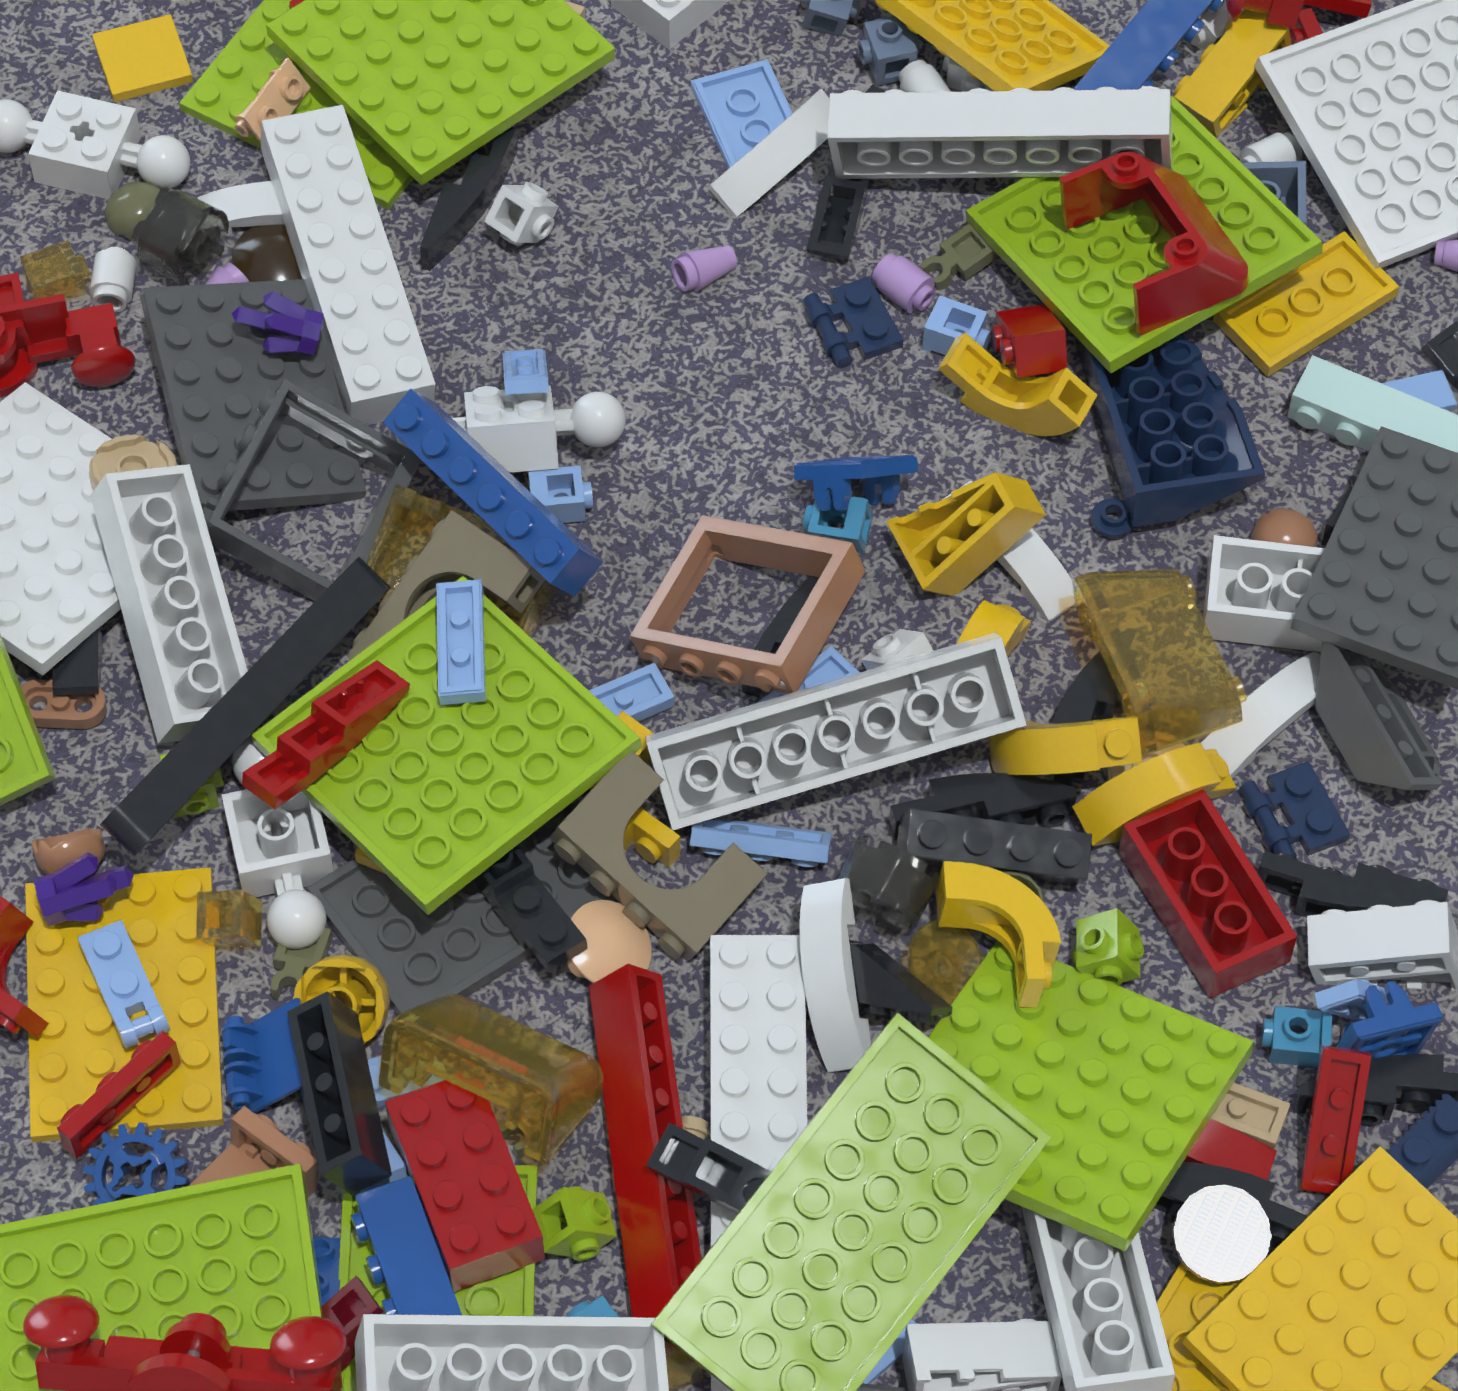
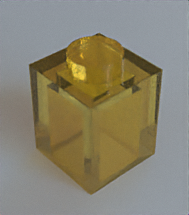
(55, 271)
(229, 919)

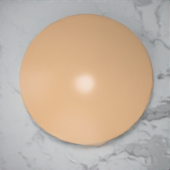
(610, 941)

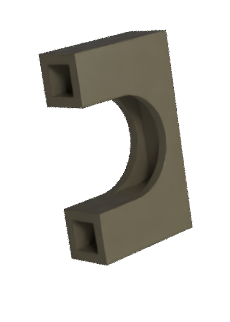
(453, 552)
(679, 917)

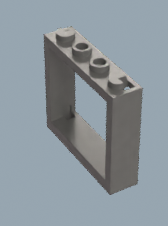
(337, 427)

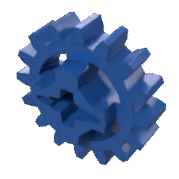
(123, 1156)

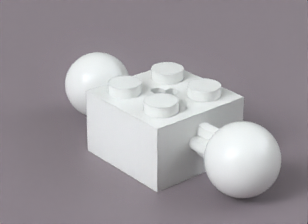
(89, 145)
(524, 427)
(279, 855)

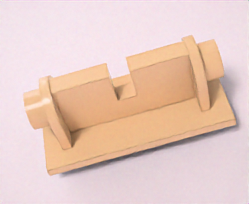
(274, 100)

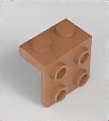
(259, 1147)

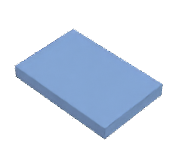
(741, 107)

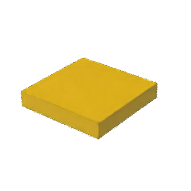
(142, 58)

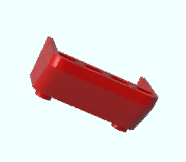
(1199, 256)

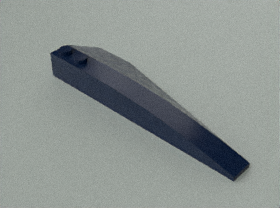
(1171, 432)

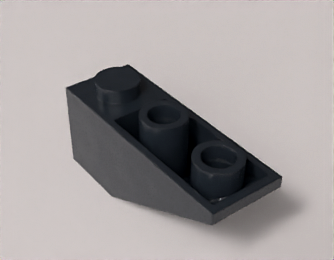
(887, 985)

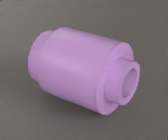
(904, 283)

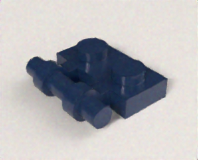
(864, 316)
(1304, 804)

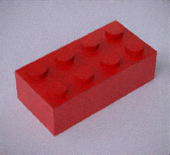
(1207, 893)
(465, 1182)

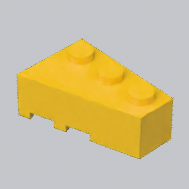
(1227, 72)
(966, 532)

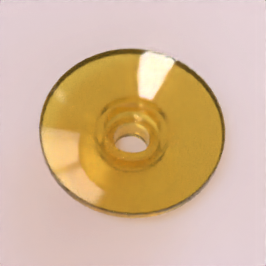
(947, 950)

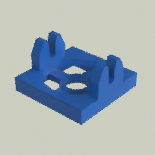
(834, 476)
(1387, 1022)

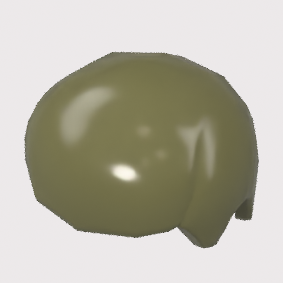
(129, 206)

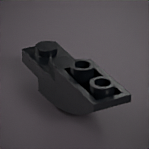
(1088, 698)
(994, 797)
(1329, 889)
(530, 910)
(1395, 1079)
(706, 1168)
(1195, 1176)

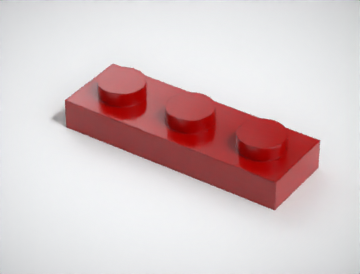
(118, 1094)
(1335, 1118)

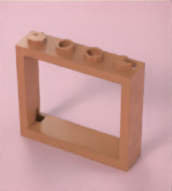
(829, 559)

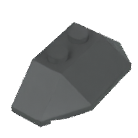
(1373, 723)

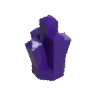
(294, 325)
(76, 888)

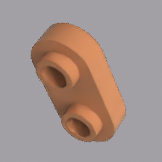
(62, 708)

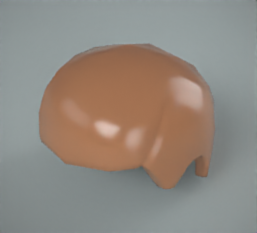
(1285, 527)
(61, 850)

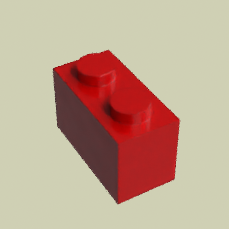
(1030, 340)

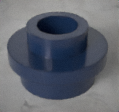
(1111, 527)

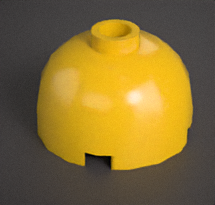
(353, 983)

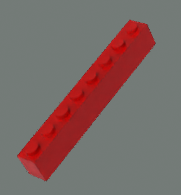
(639, 1103)

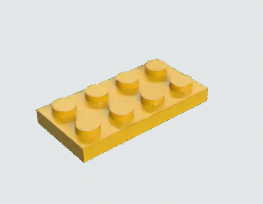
(1307, 305)

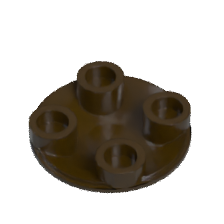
(266, 254)

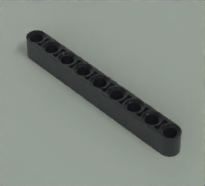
(244, 707)

